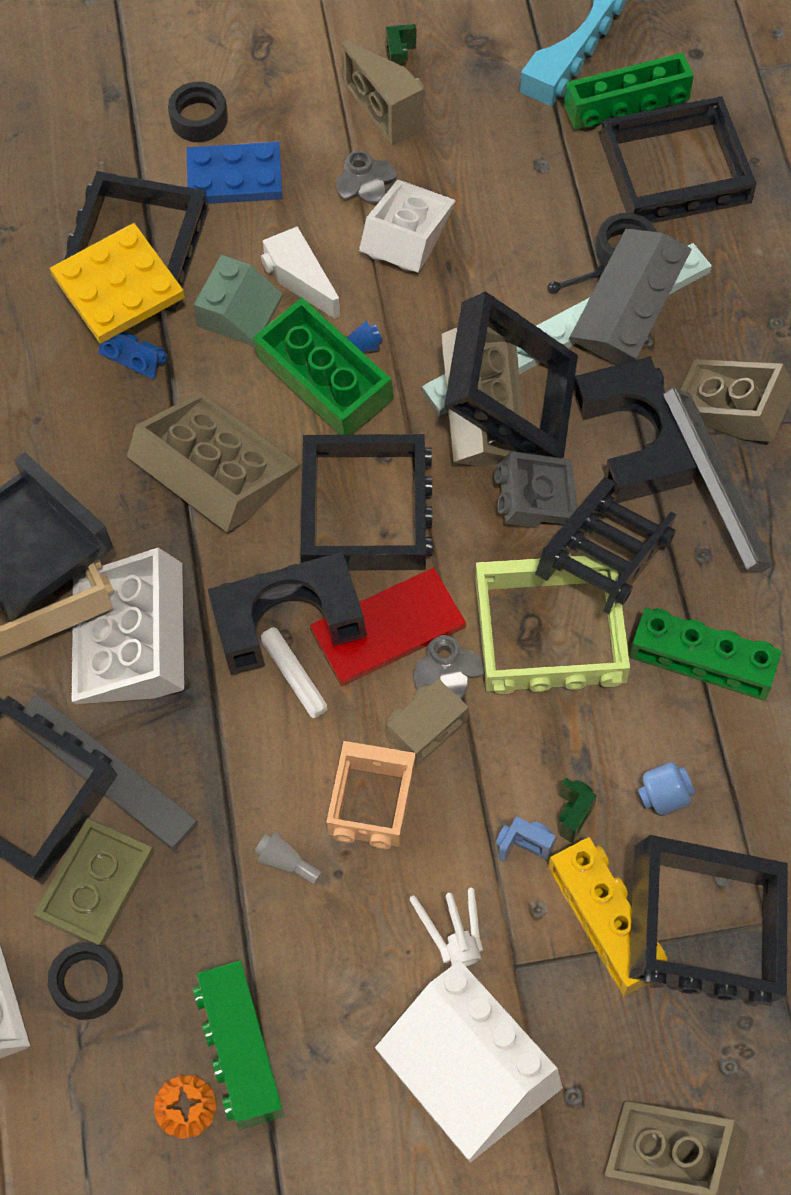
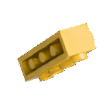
(600, 907)

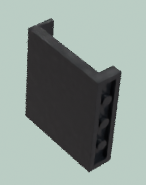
(42, 538)

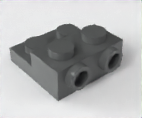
(535, 489)

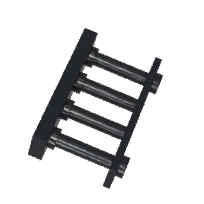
(587, 520)

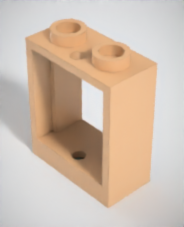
(378, 761)

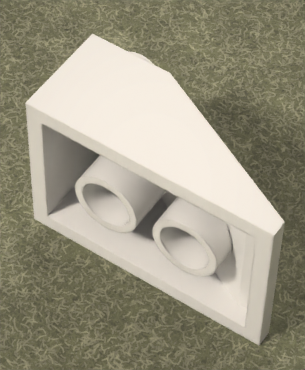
(405, 225)

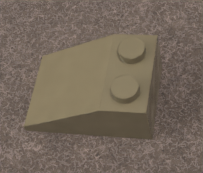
(384, 92)
(740, 396)
(676, 1152)

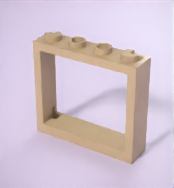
(60, 614)

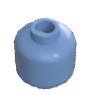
(666, 789)

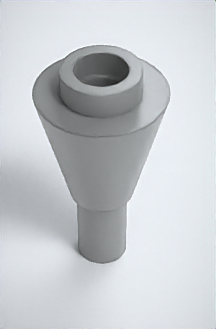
(278, 853)

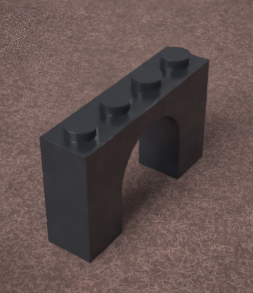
(638, 389)
(319, 582)

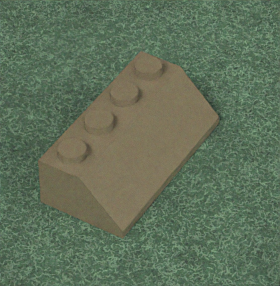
(497, 379)

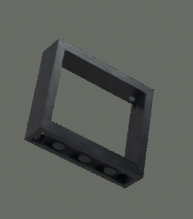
(148, 192)
(688, 200)
(487, 413)
(368, 445)
(79, 810)
(721, 863)

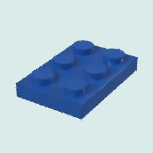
(236, 172)

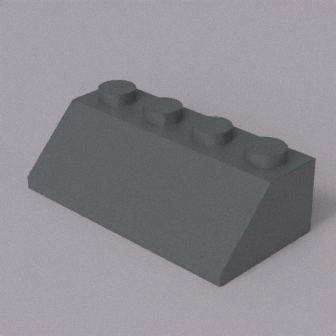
(630, 295)

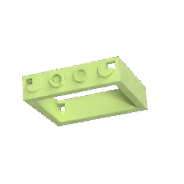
(522, 574)

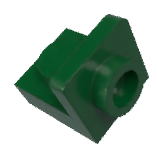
(399, 40)
(575, 814)

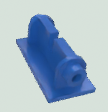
(137, 356)

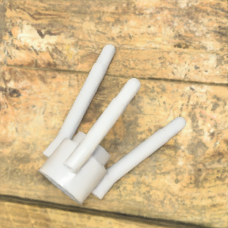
(460, 945)

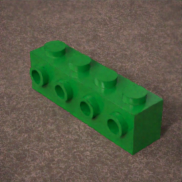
(628, 90)
(705, 653)
(239, 1045)

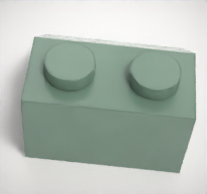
(236, 301)

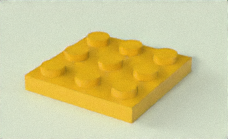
(117, 283)

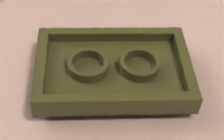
(93, 883)

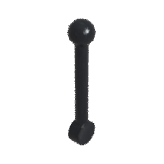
(554, 287)

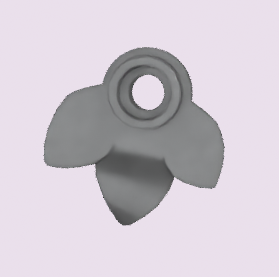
(364, 181)
(451, 670)

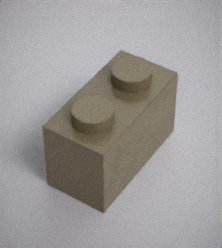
(427, 720)

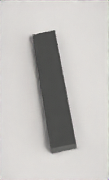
(718, 480)
(128, 790)

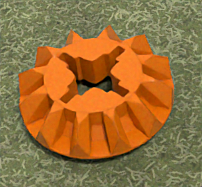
(199, 1116)

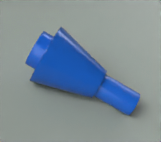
(366, 337)

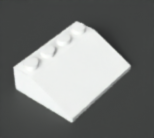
(139, 642)
(468, 1061)

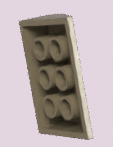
(210, 460)

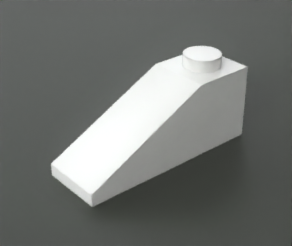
(298, 270)

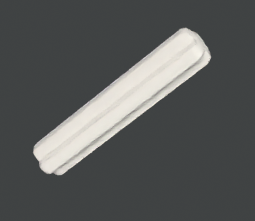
(294, 672)

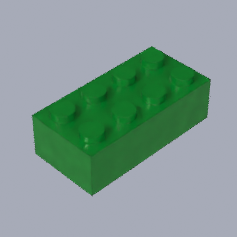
(323, 367)

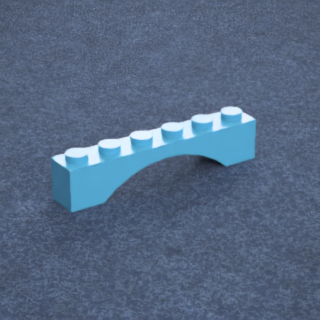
(550, 68)

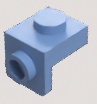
(529, 836)

